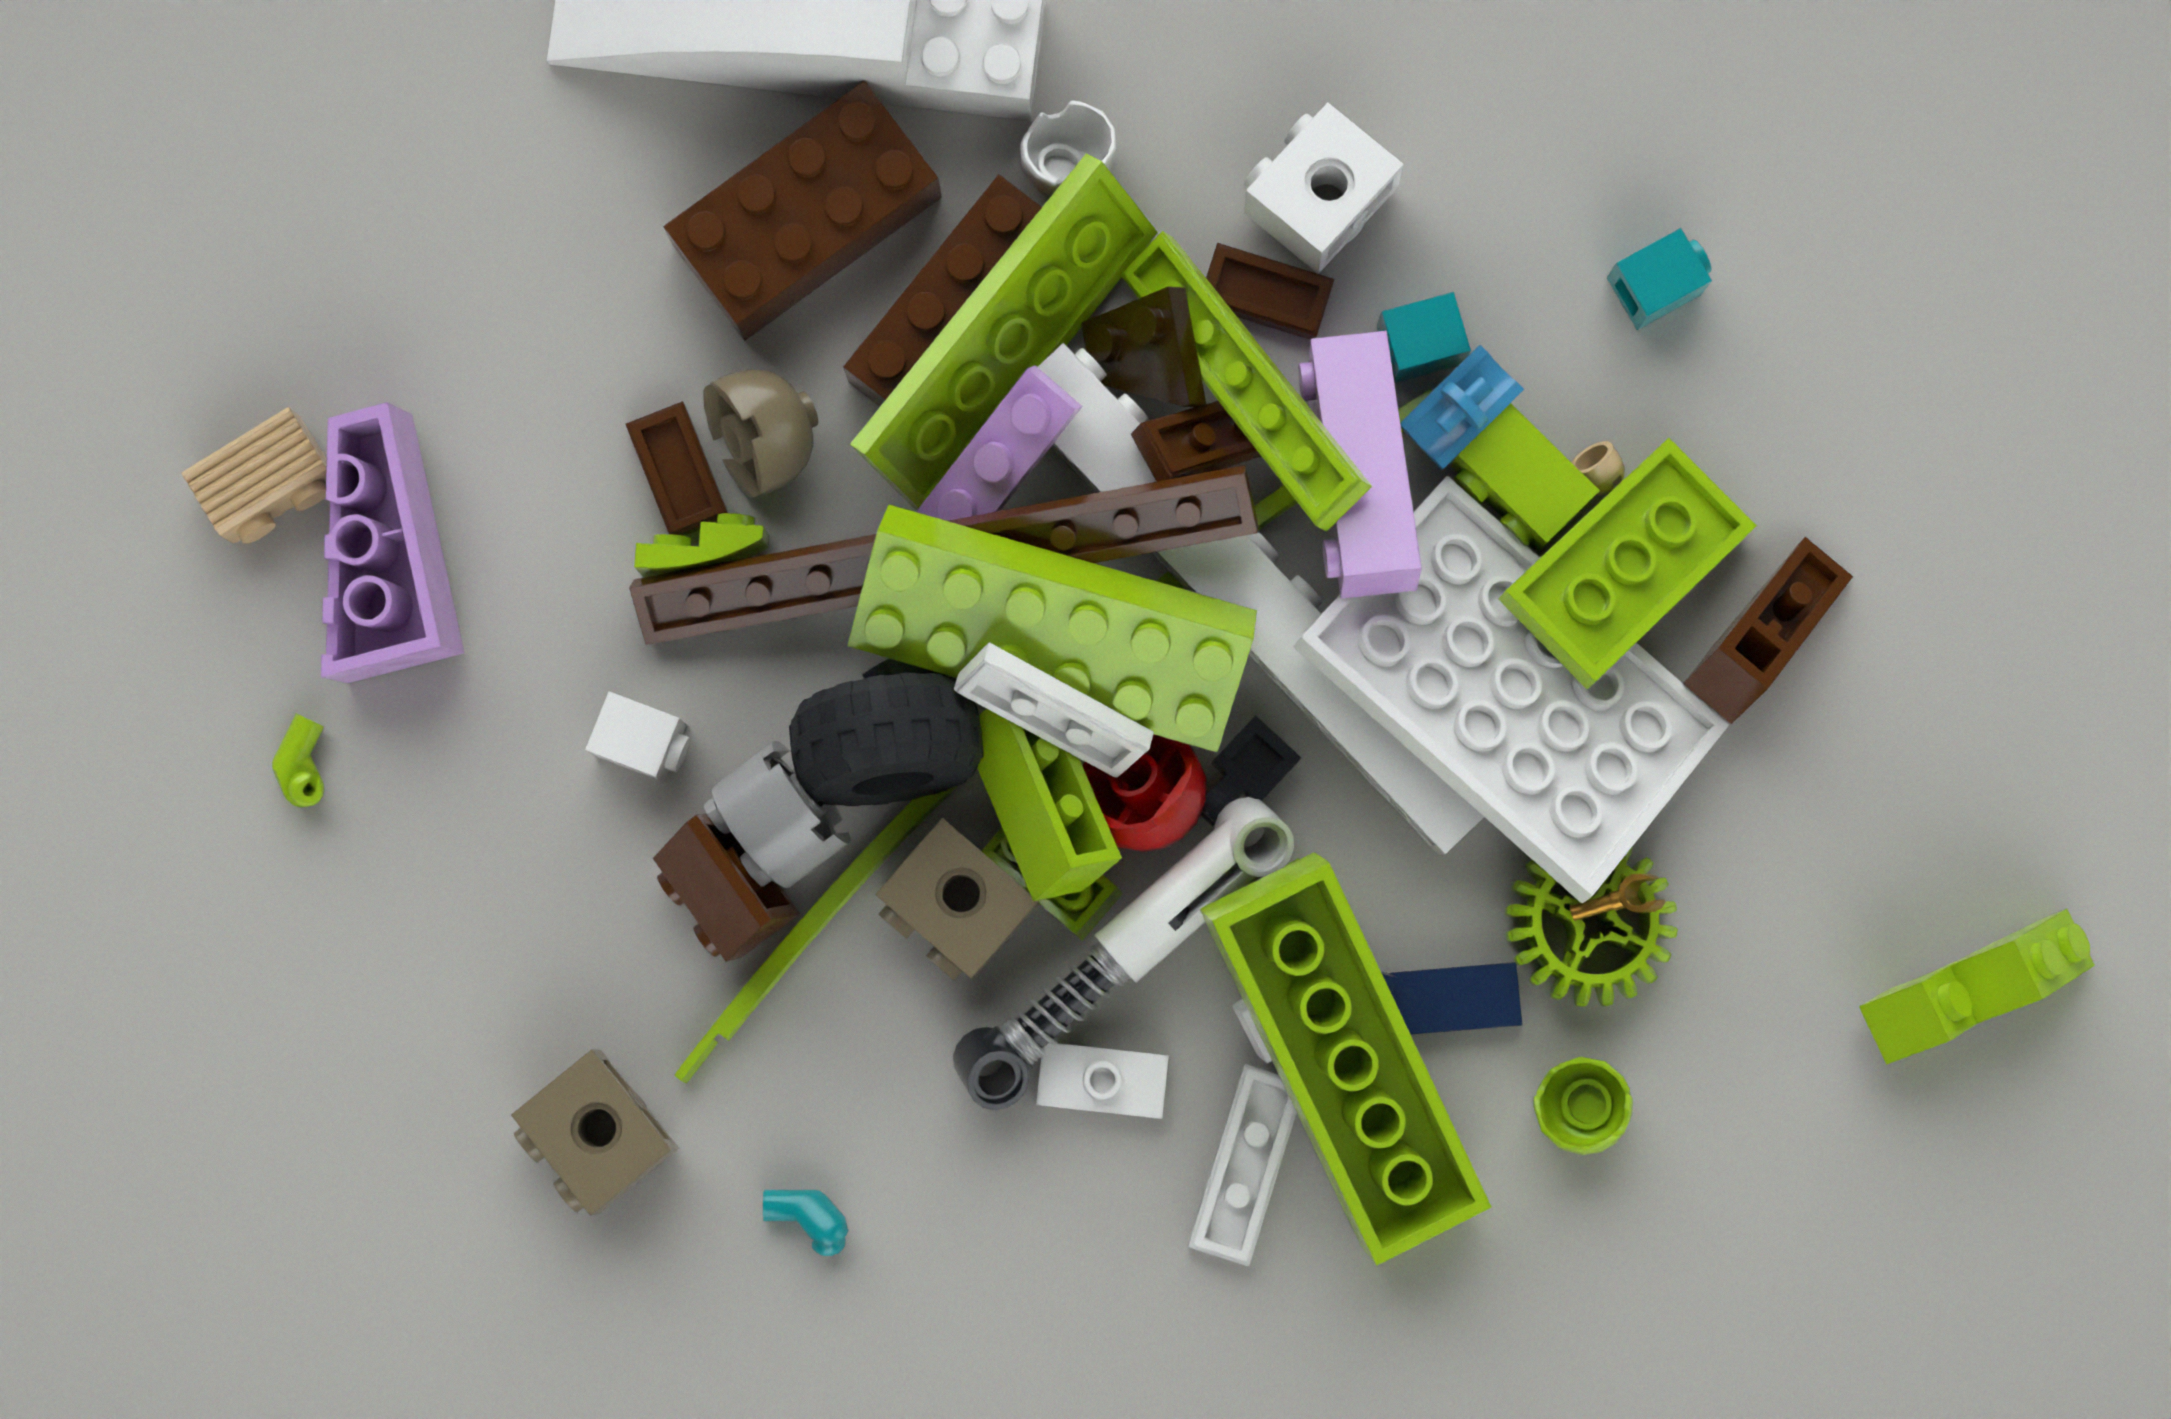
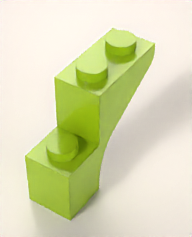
(1978, 987)

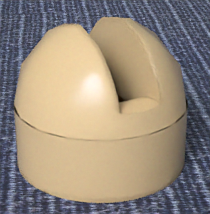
(1601, 466)

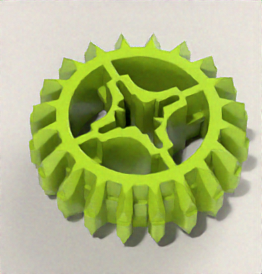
(1576, 949)

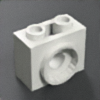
(1318, 153)

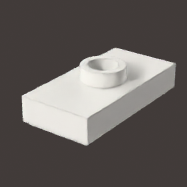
(1102, 1080)

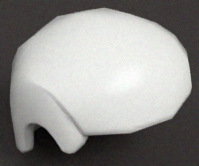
(1061, 140)

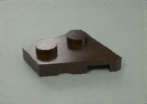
(1149, 348)

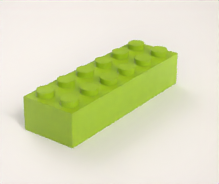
(1120, 638)
(1346, 1057)

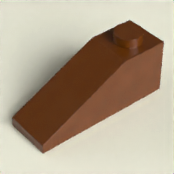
(1768, 631)

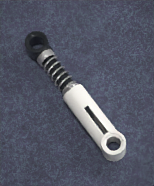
(1127, 948)

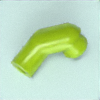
(294, 765)

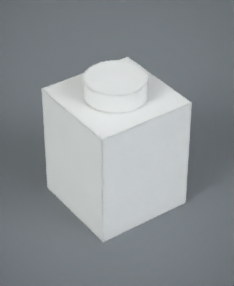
(639, 737)

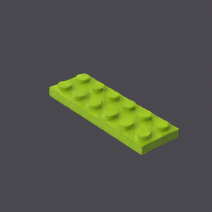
(1009, 323)

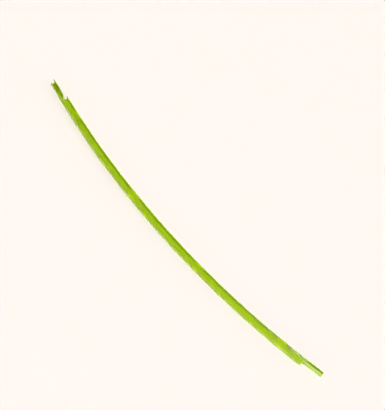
(876, 854)

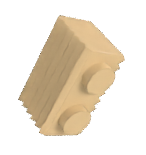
(260, 478)

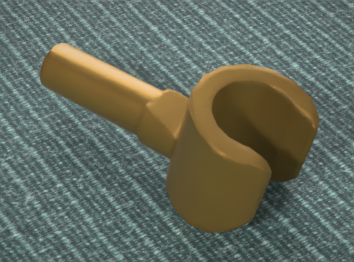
(1623, 898)

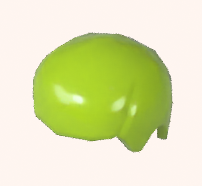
(1583, 1105)

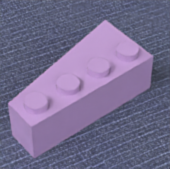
(1355, 399)
(383, 551)

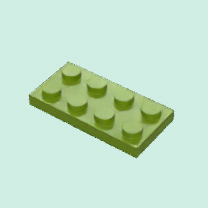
(1627, 563)

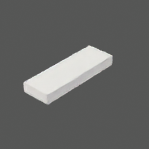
(1053, 710)
(1244, 1167)

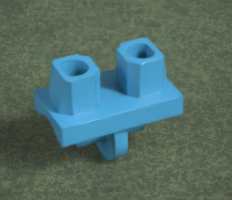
(1461, 407)

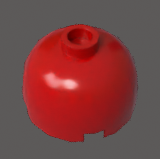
(1154, 798)

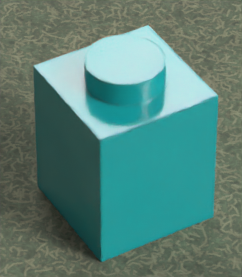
(1660, 277)
(1425, 336)

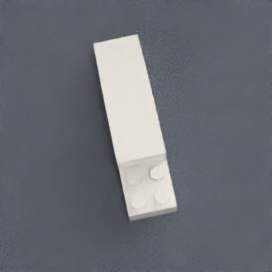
(909, 52)

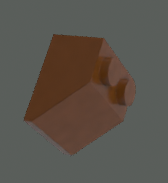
(707, 876)

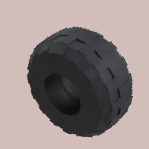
(885, 740)

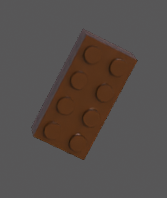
(804, 210)

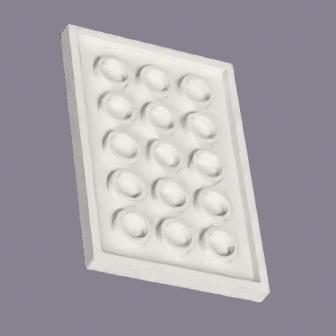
(1498, 716)

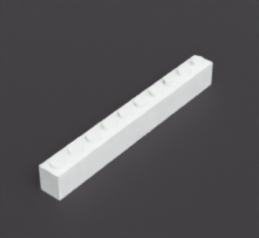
(1244, 573)

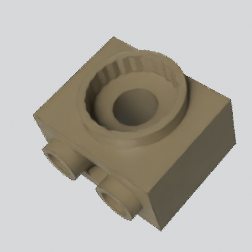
(917, 902)
(555, 1130)

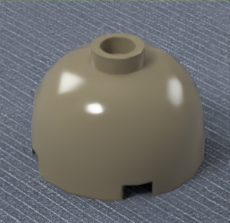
(763, 428)

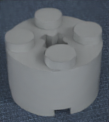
(774, 819)

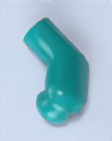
(813, 1212)

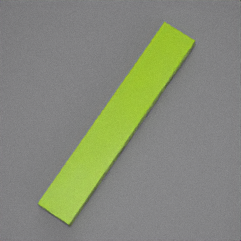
(1254, 389)

